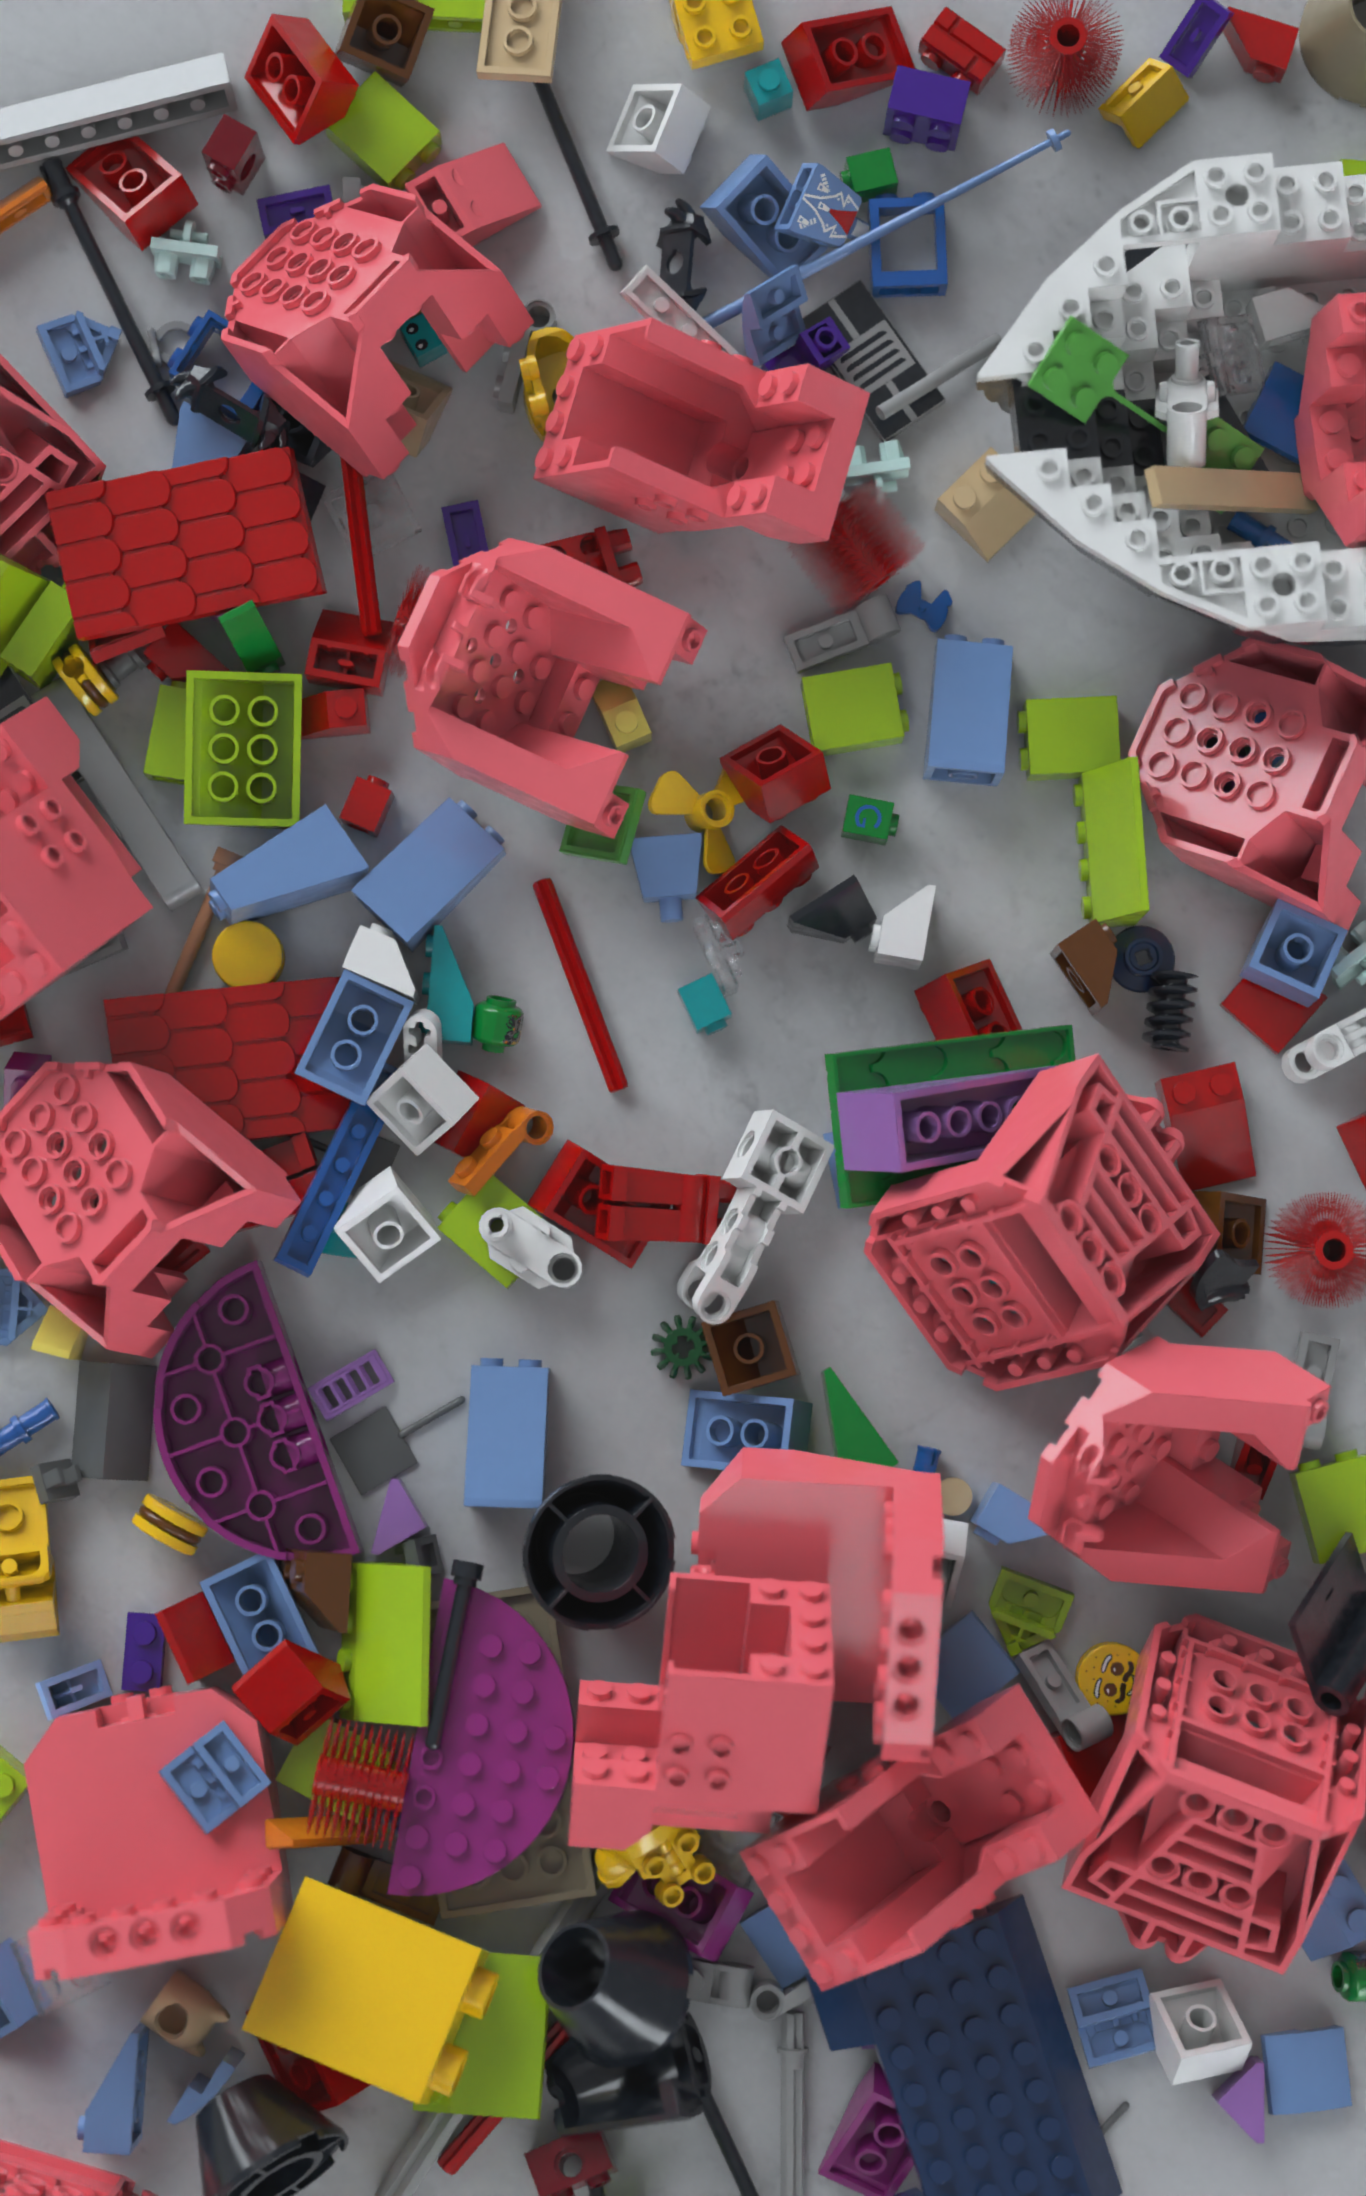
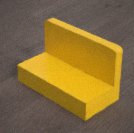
(1145, 101)

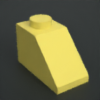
(621, 716)
(60, 1336)

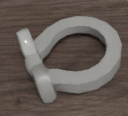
(155, 337)

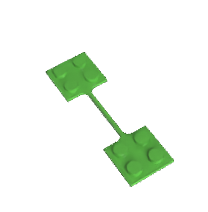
(1081, 373)

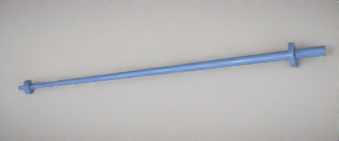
(735, 308)

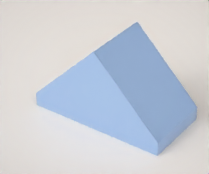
(73, 1689)

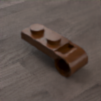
(370, 1877)

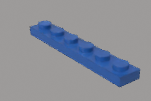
(331, 1185)

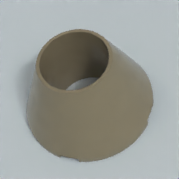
(1335, 48)

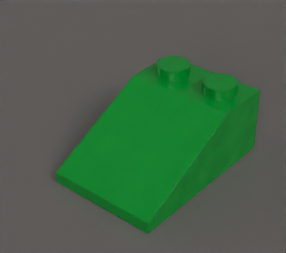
(850, 1429)

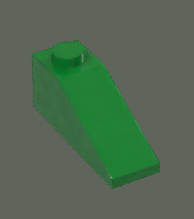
(252, 639)

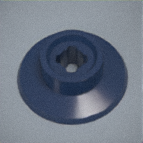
(1136, 939)

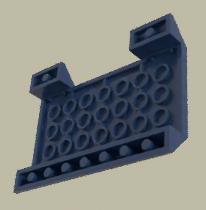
(978, 2063)

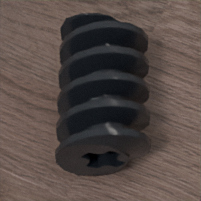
(1169, 1010)

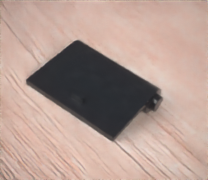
(1332, 1630)

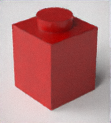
(367, 805)

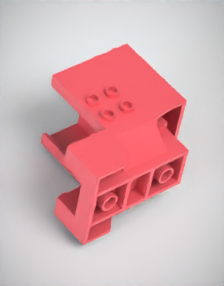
(698, 435)
(60, 861)
(725, 1730)
(920, 1844)

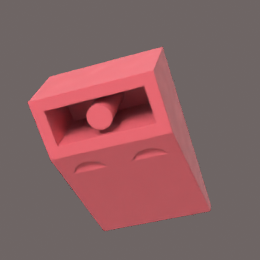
(476, 193)

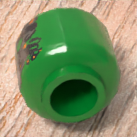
(497, 1023)
(1349, 1975)

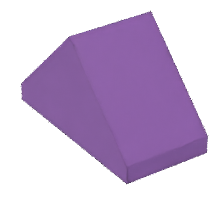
(398, 1518)
(1244, 2097)

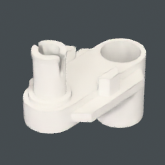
(1186, 406)
(529, 1247)

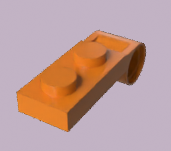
(498, 1145)

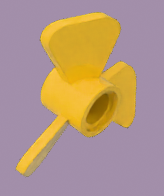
(677, 797)

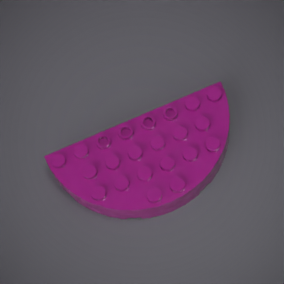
(243, 1426)
(499, 1755)

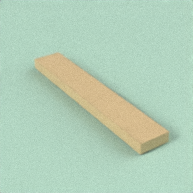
(1227, 490)

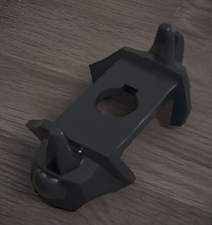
(680, 236)
(256, 426)

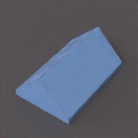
(255, 1610)

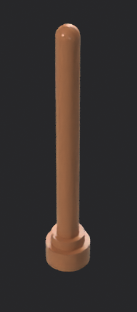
(222, 859)

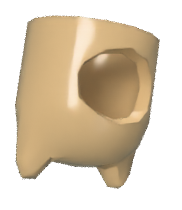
(184, 2014)

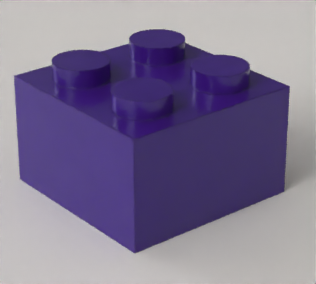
(926, 109)

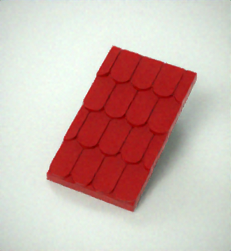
(185, 543)
(234, 1051)

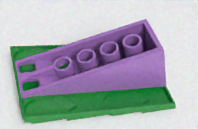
(929, 1103)

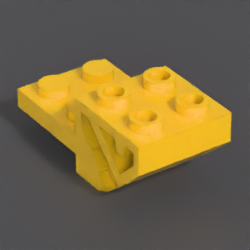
(716, 30)
(26, 1564)

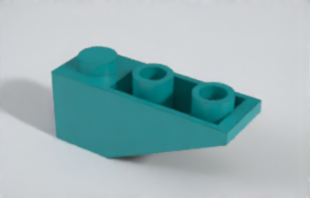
(447, 991)

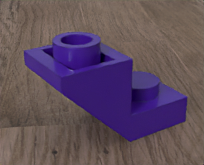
(817, 345)

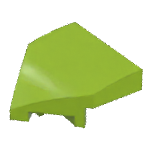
(1027, 1609)

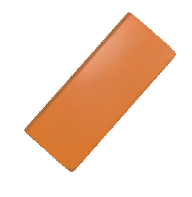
(23, 202)
(292, 1834)

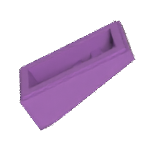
(322, 1401)

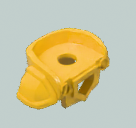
(541, 373)
(661, 1855)

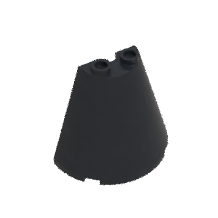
(653, 2093)

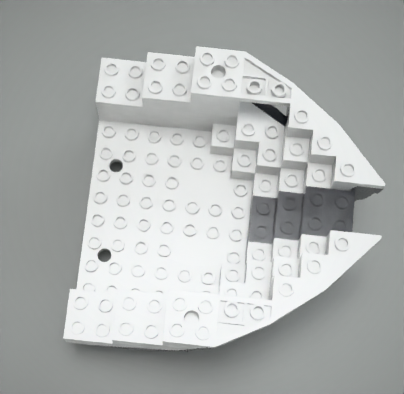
(1192, 255)

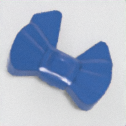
(932, 613)

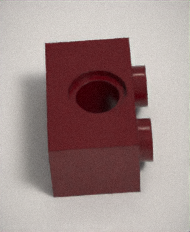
(233, 155)
(548, 2161)

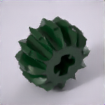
(672, 1339)

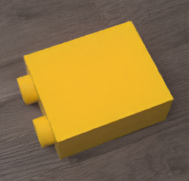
(371, 1993)

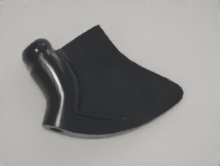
(1221, 1279)

